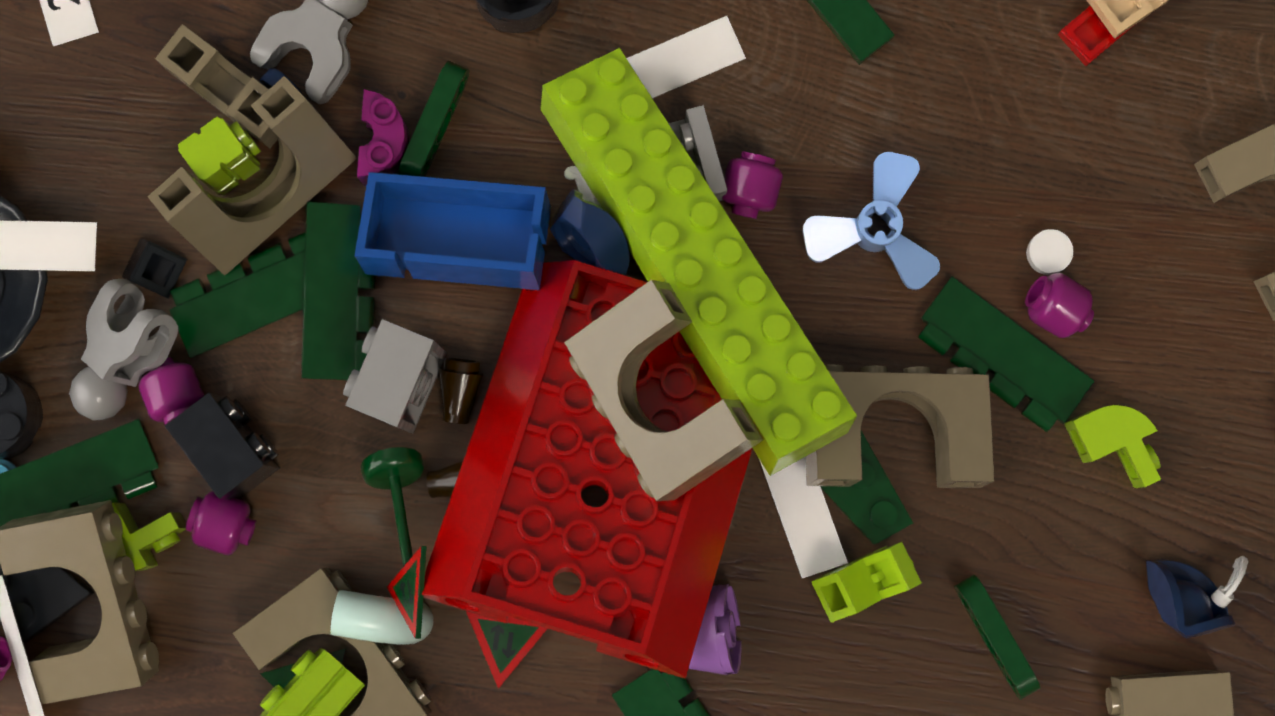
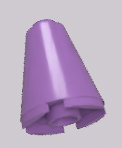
(716, 643)

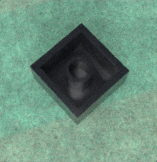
(224, 446)

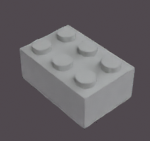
(395, 375)

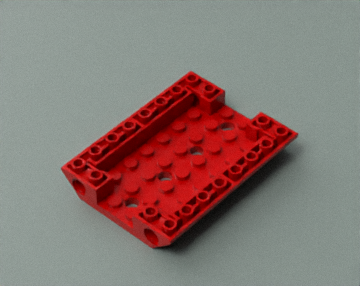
(520, 487)

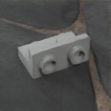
(698, 142)

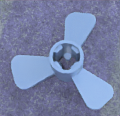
(831, 235)

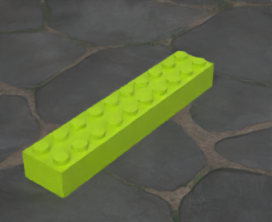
(687, 240)

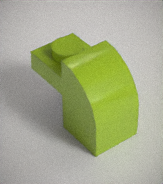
(1117, 430)
(158, 535)
(866, 581)

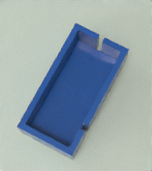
(453, 230)

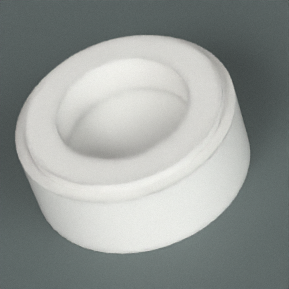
(1049, 252)

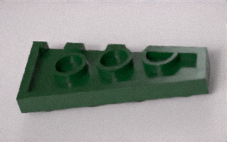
(872, 501)

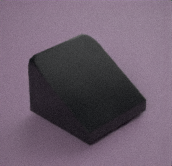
(154, 268)

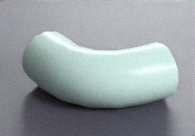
(374, 619)

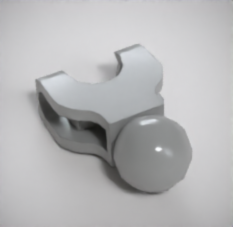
(322, 30)
(119, 349)

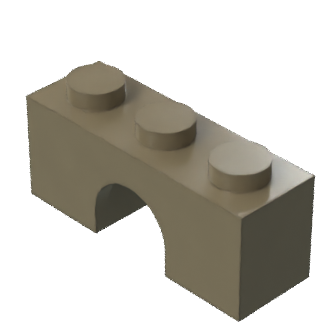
(216, 81)

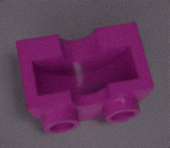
(389, 139)

